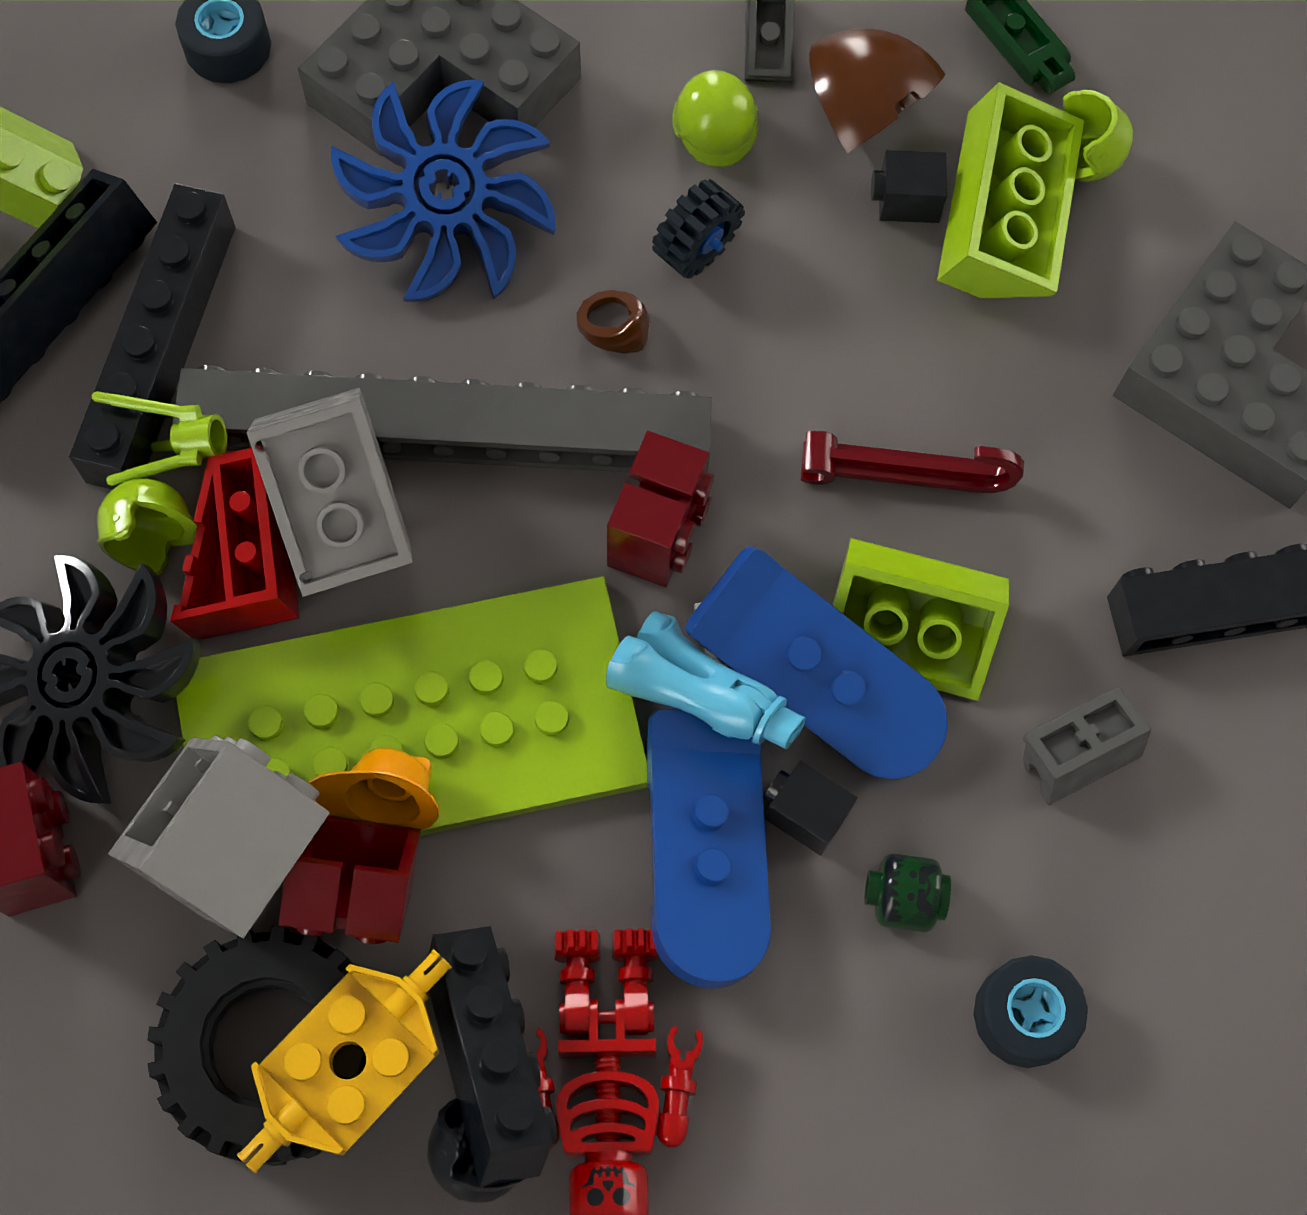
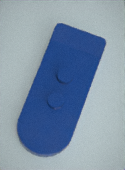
(824, 665)
(706, 851)

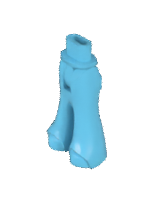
(676, 673)

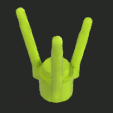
(191, 439)

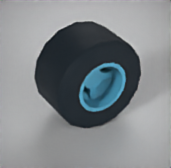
(223, 38)
(1047, 1001)

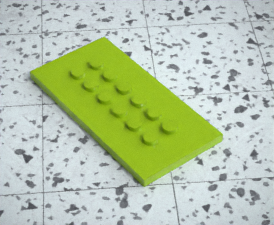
(487, 690)

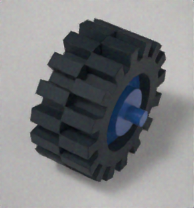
(698, 228)

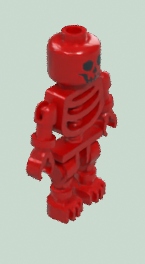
(608, 1177)

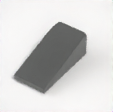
(769, 40)

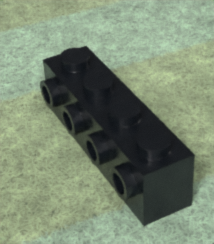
(489, 1060)

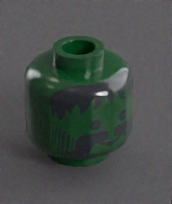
(908, 892)

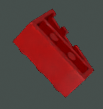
(238, 559)

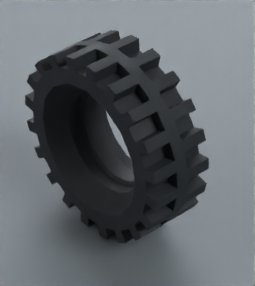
(189, 1023)

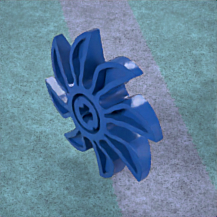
(449, 164)

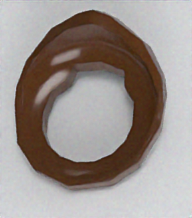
(629, 336)

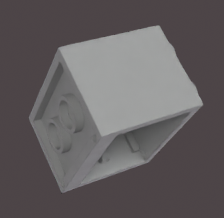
(330, 492)
(221, 831)

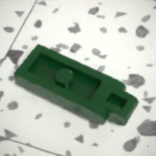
(1024, 41)

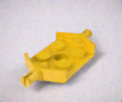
(297, 1079)

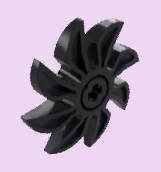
(87, 677)

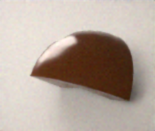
(869, 80)

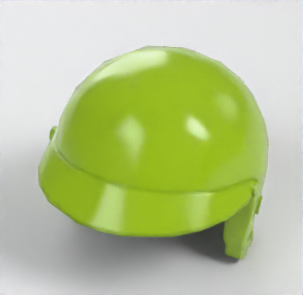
(716, 118)
(1105, 134)
(142, 523)

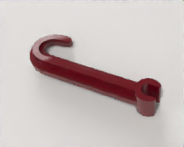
(989, 471)

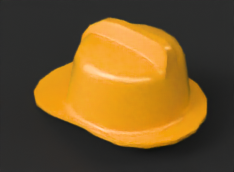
(382, 789)

